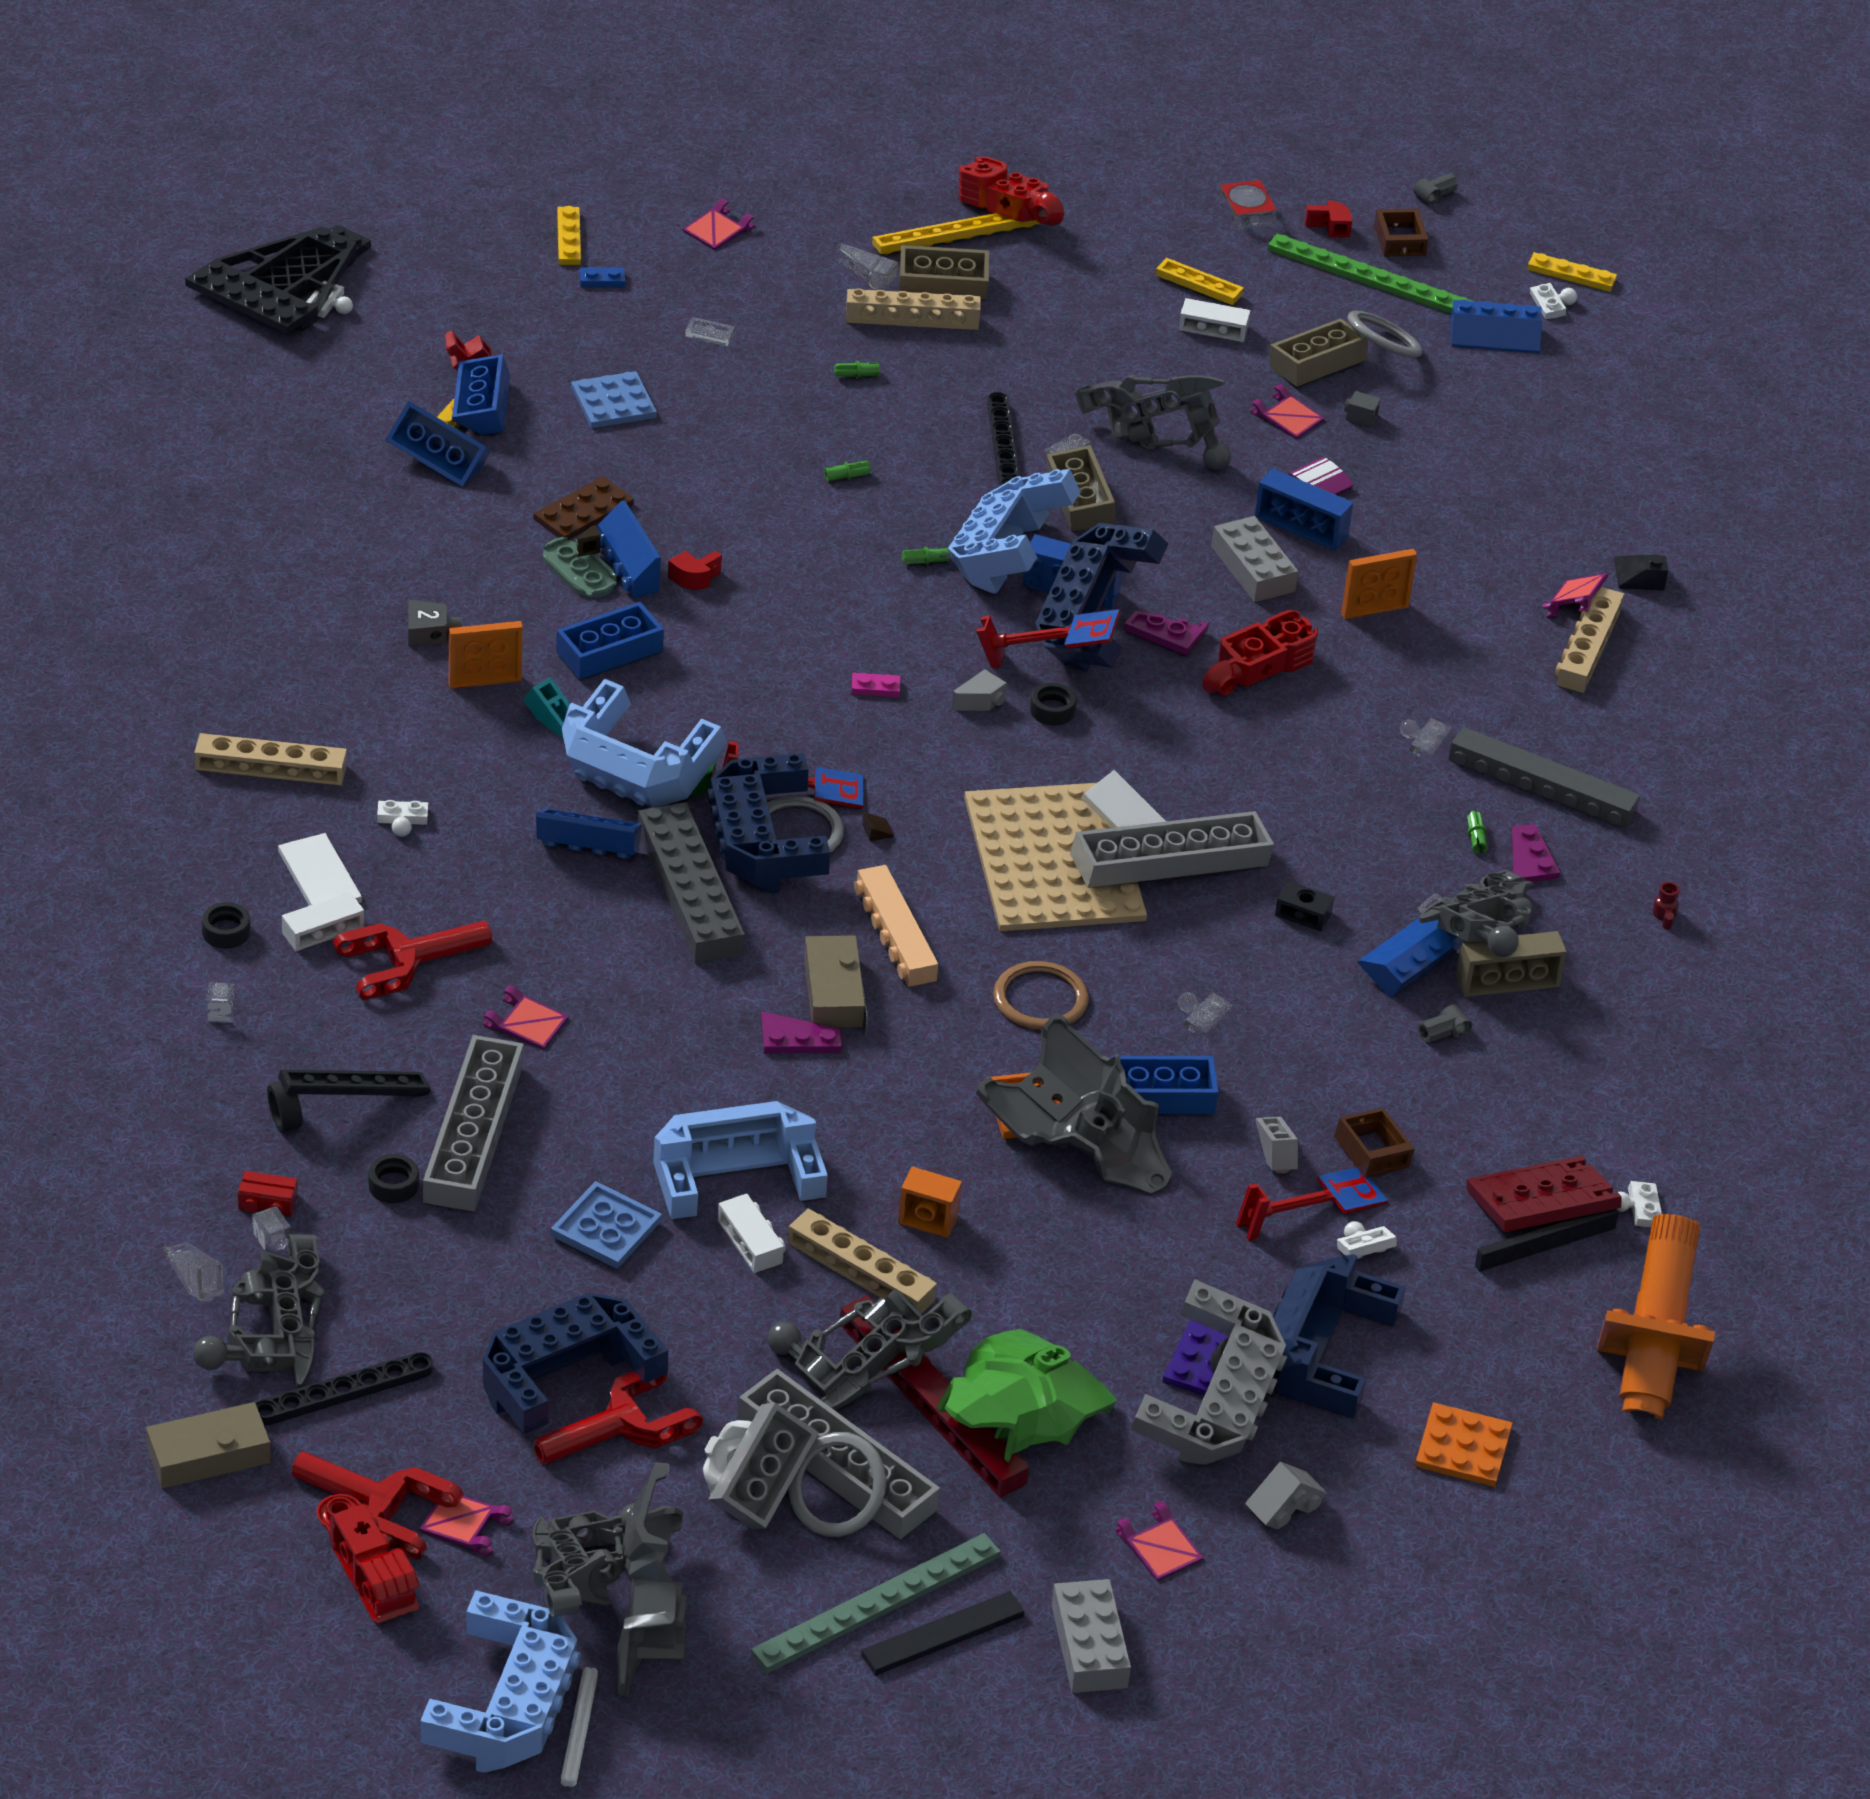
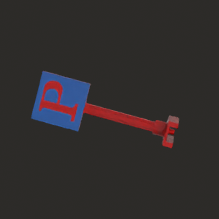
(1084, 631)
(828, 784)
(1345, 1187)

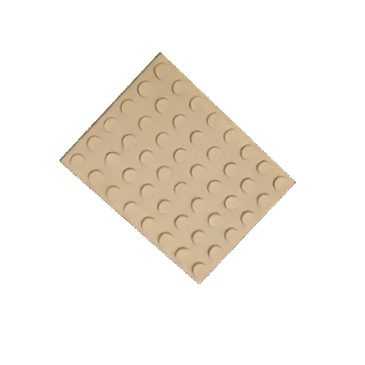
(1027, 860)

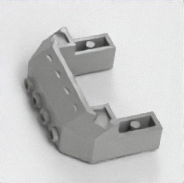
(1236, 1387)

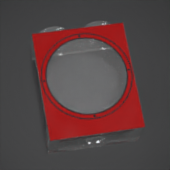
(1249, 203)

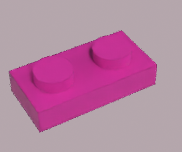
(875, 685)

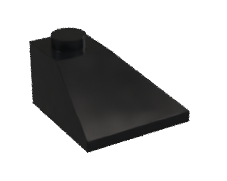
(1641, 572)

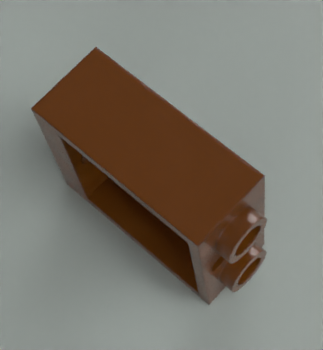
(1393, 244)
(1393, 1157)

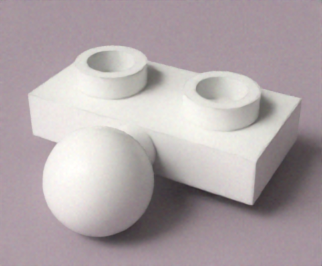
(1551, 302)
(342, 304)
(402, 815)
(1643, 1201)
(1365, 1242)

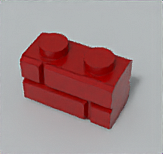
(266, 1191)

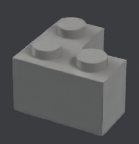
(1283, 1493)

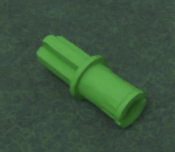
(856, 369)
(847, 470)
(925, 556)
(1477, 832)

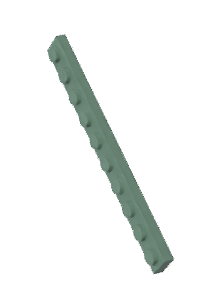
(875, 1603)

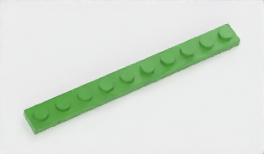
(1363, 273)

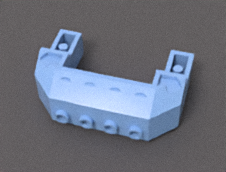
(992, 536)
(627, 770)
(736, 1141)
(527, 1691)

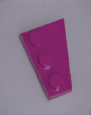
(1168, 633)
(1531, 855)
(793, 1035)

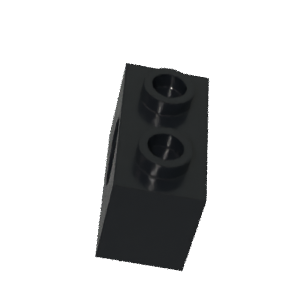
(1304, 906)

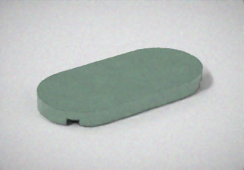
(585, 574)

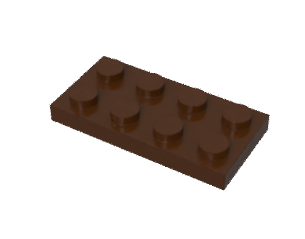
(582, 508)

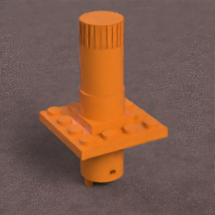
(1656, 1334)

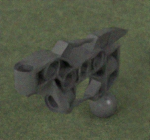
(1191, 393)
(1474, 911)
(280, 1286)
(838, 1381)
(573, 1572)

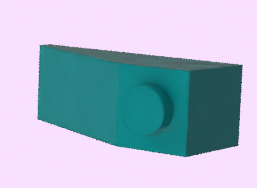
(548, 705)

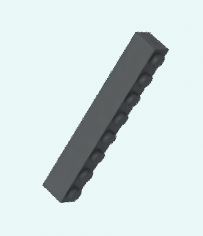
(1544, 777)

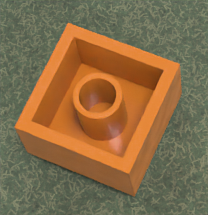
(929, 1202)

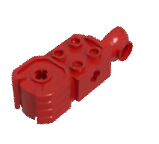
(1012, 195)
(1262, 651)
(381, 1577)

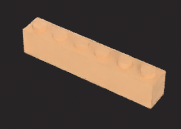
(896, 926)

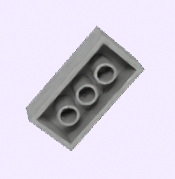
(1254, 558)
(763, 1466)
(1090, 1636)

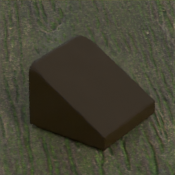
(588, 542)
(876, 827)

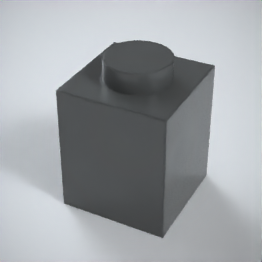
(1362, 408)

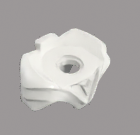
(721, 1449)

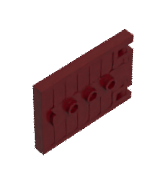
(1543, 1193)

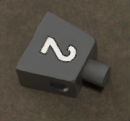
(429, 623)

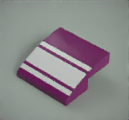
(1324, 475)

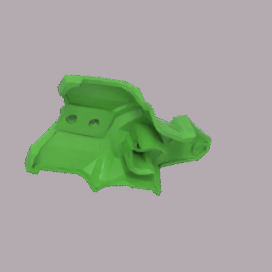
(1024, 1391)

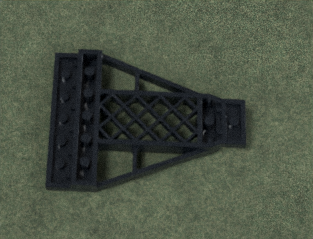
(266, 288)

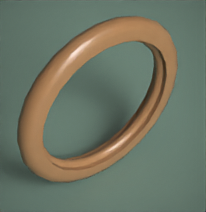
(1028, 1022)

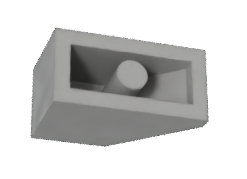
(980, 693)

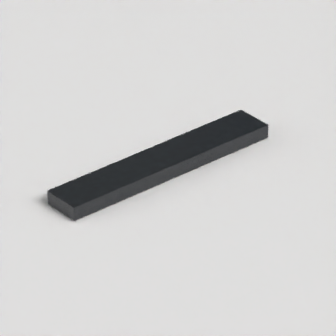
(354, 1082)
(1545, 1239)
(942, 1633)

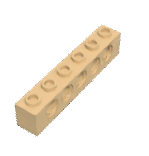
(913, 309)
(1589, 640)
(270, 759)
(859, 1260)

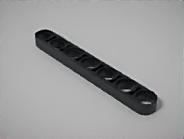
(1002, 437)
(352, 1380)

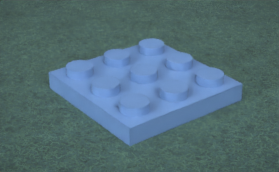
(613, 399)
(606, 1225)

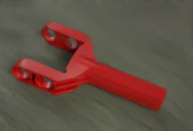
(407, 952)
(620, 1418)
(381, 1497)

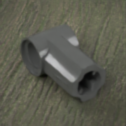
(1433, 190)
(1449, 1022)

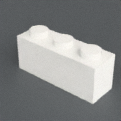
(1214, 320)
(322, 921)
(751, 1233)

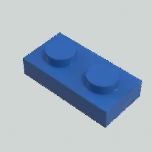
(602, 277)

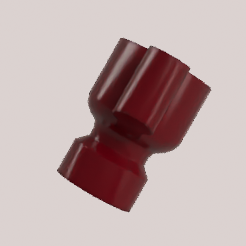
(1666, 904)

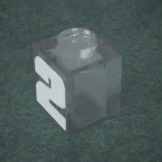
(220, 1002)
(271, 1229)

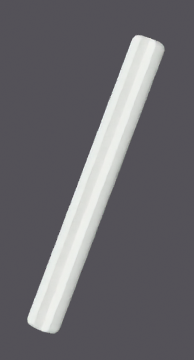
(579, 1727)

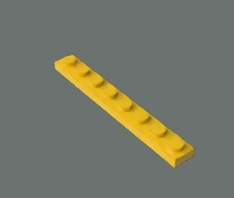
(947, 232)

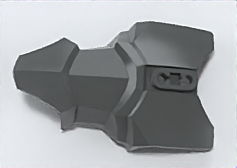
(1094, 1113)
(656, 1603)

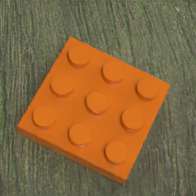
(1379, 583)
(485, 654)
(1463, 1444)

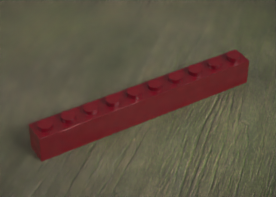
(924, 1389)

